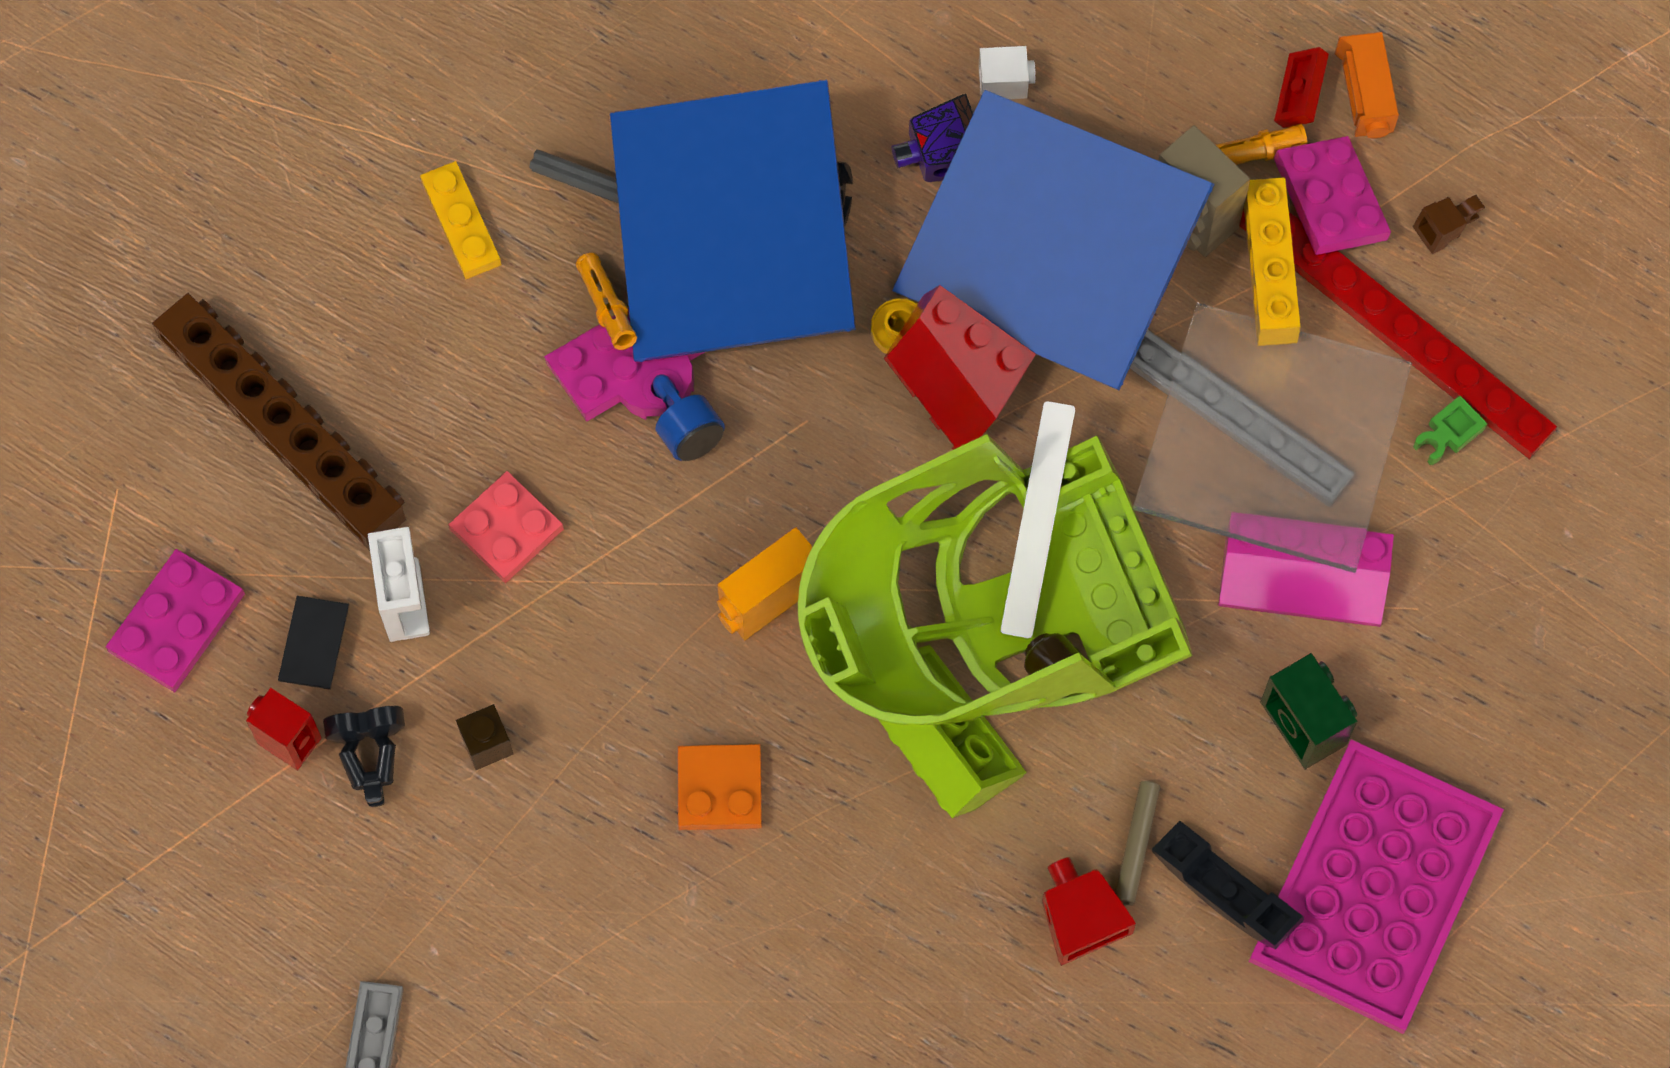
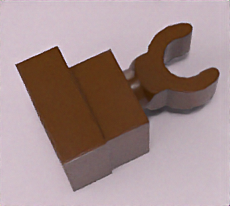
(1445, 221)

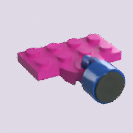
(602, 376)

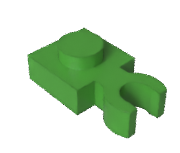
(1452, 427)

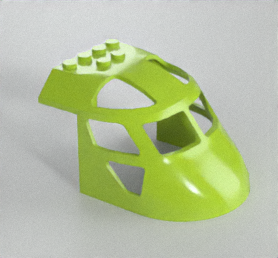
(1094, 585)

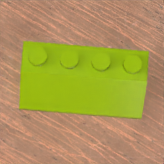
(959, 760)

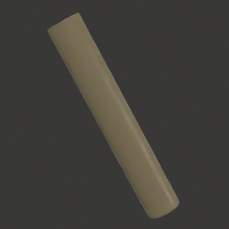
(1137, 842)

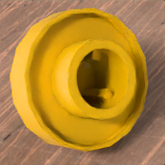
(889, 321)

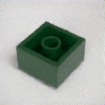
(1309, 710)

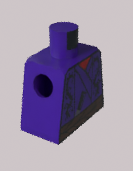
(935, 138)

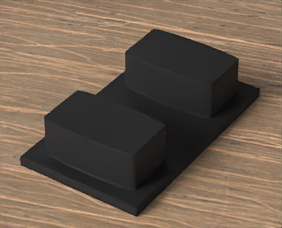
(313, 642)

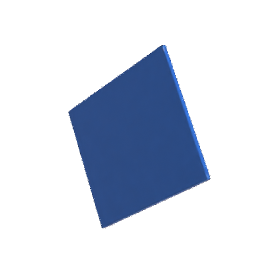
(732, 221)
(1055, 236)

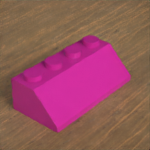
(1294, 586)

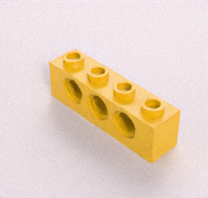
(1271, 262)

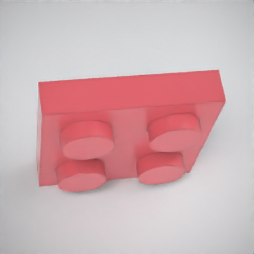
(506, 527)

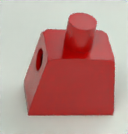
(1083, 912)

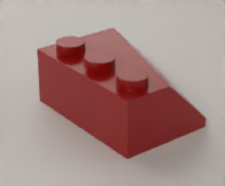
(957, 365)

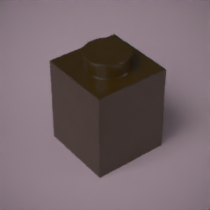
(484, 737)

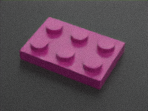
(1332, 195)
(175, 620)

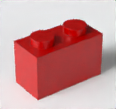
(283, 728)

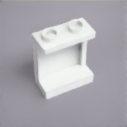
(398, 584)

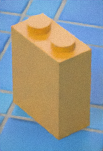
(763, 585)

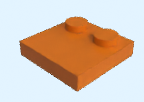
(719, 787)

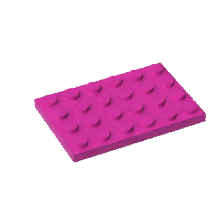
(1379, 885)

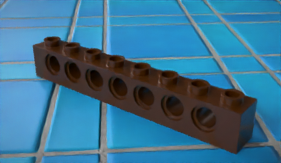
(190, 319)

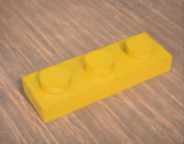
(460, 220)

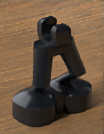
(350, 730)

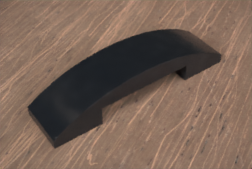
(1224, 888)

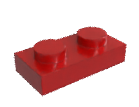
(1301, 87)

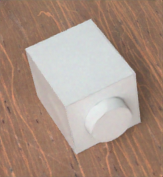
(1006, 71)

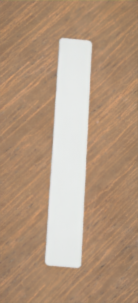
(1038, 519)

